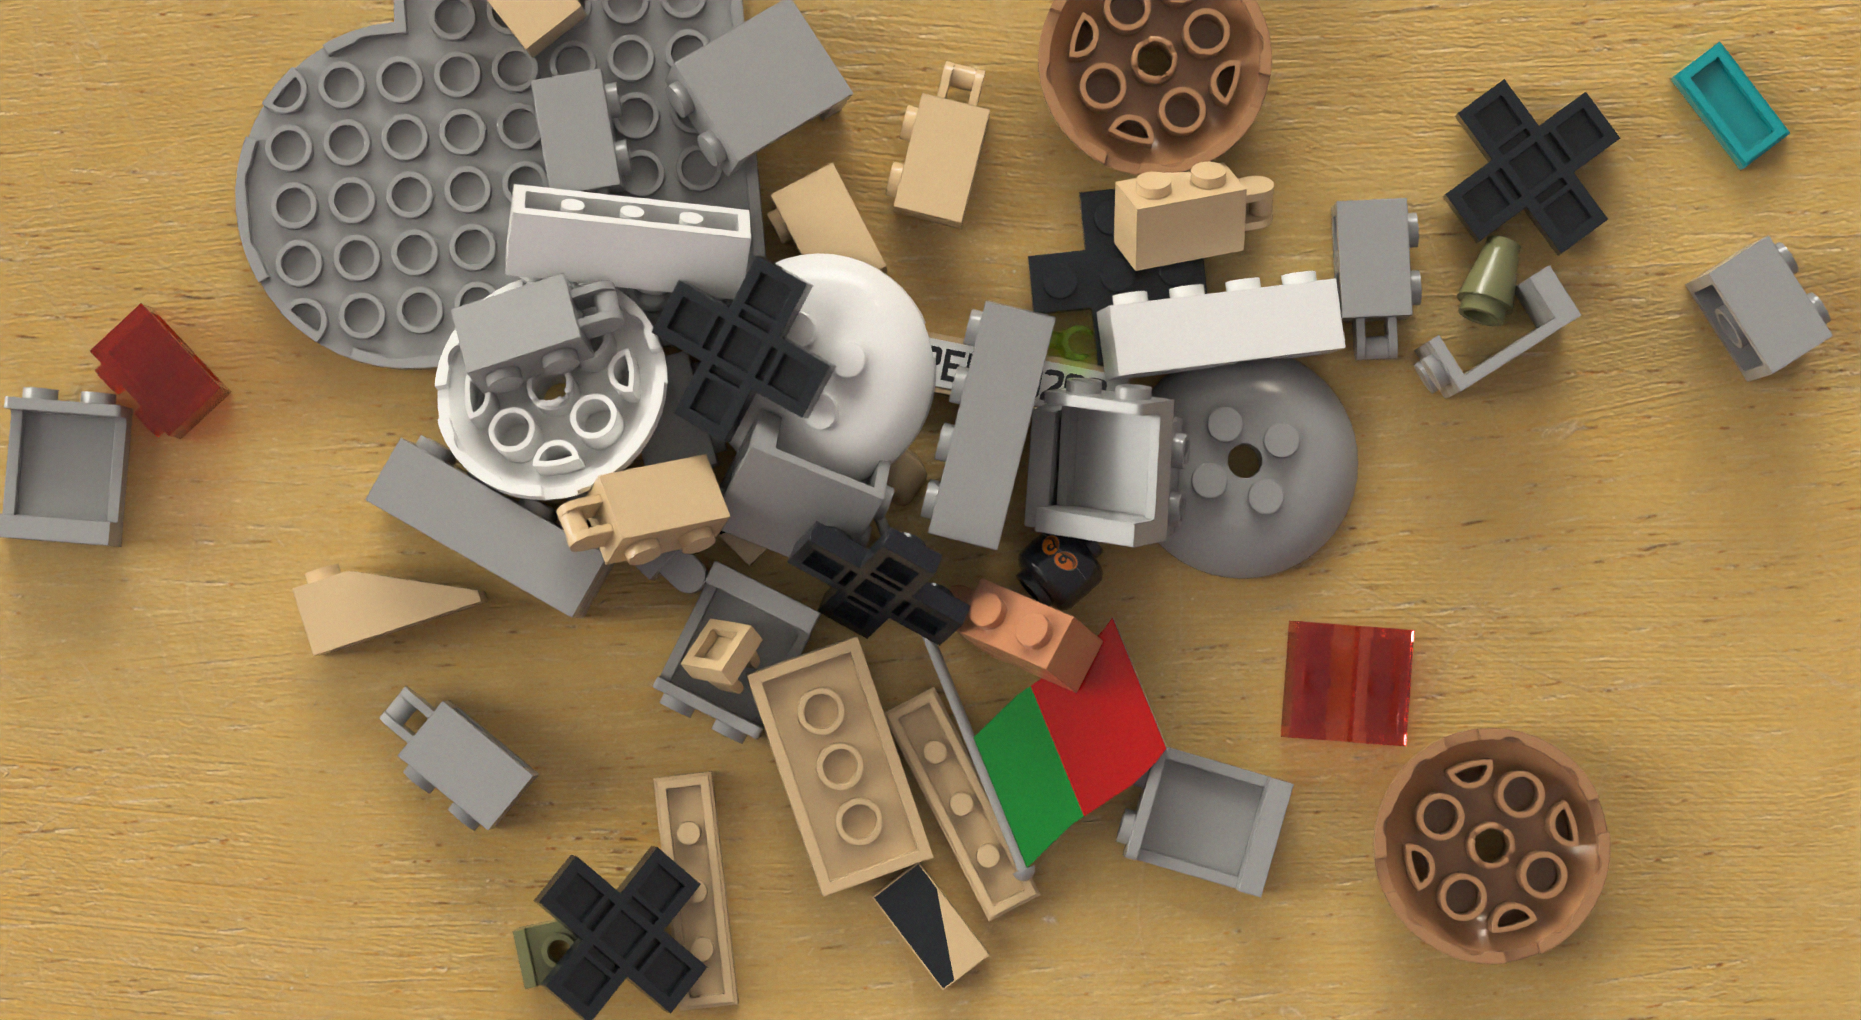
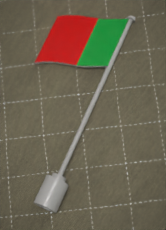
(1059, 750)

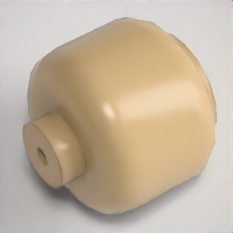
(906, 477)

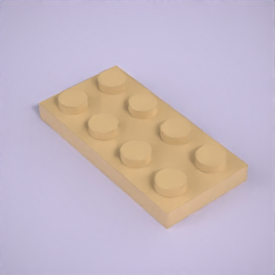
(839, 765)

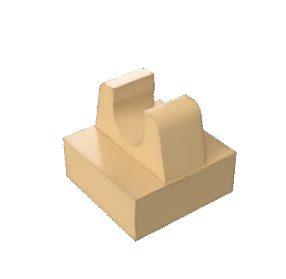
(722, 654)

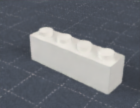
(626, 241)
(1221, 327)

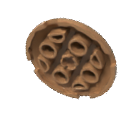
(1146, 121)
(1549, 859)

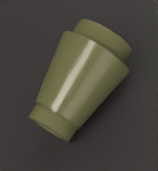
(1491, 283)

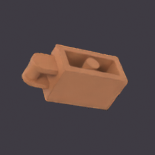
(1027, 634)

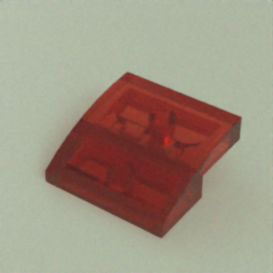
(1347, 683)

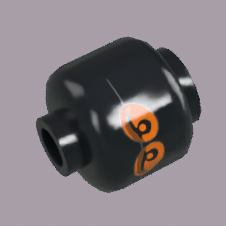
(1059, 569)

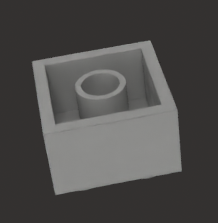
(1761, 308)

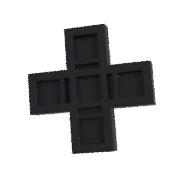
(1531, 167)
(1094, 275)
(743, 349)
(879, 582)
(620, 934)

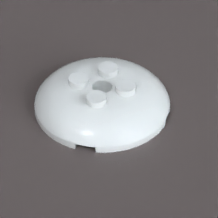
(881, 370)
(564, 443)

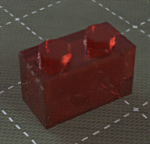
(158, 372)

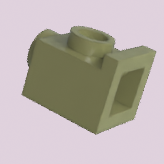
(533, 949)

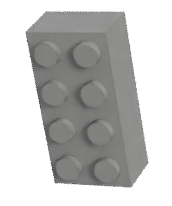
(990, 424)
(487, 526)

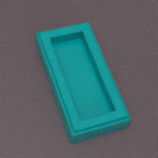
(1730, 106)

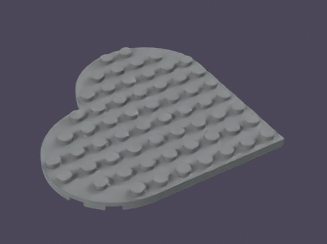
(396, 153)

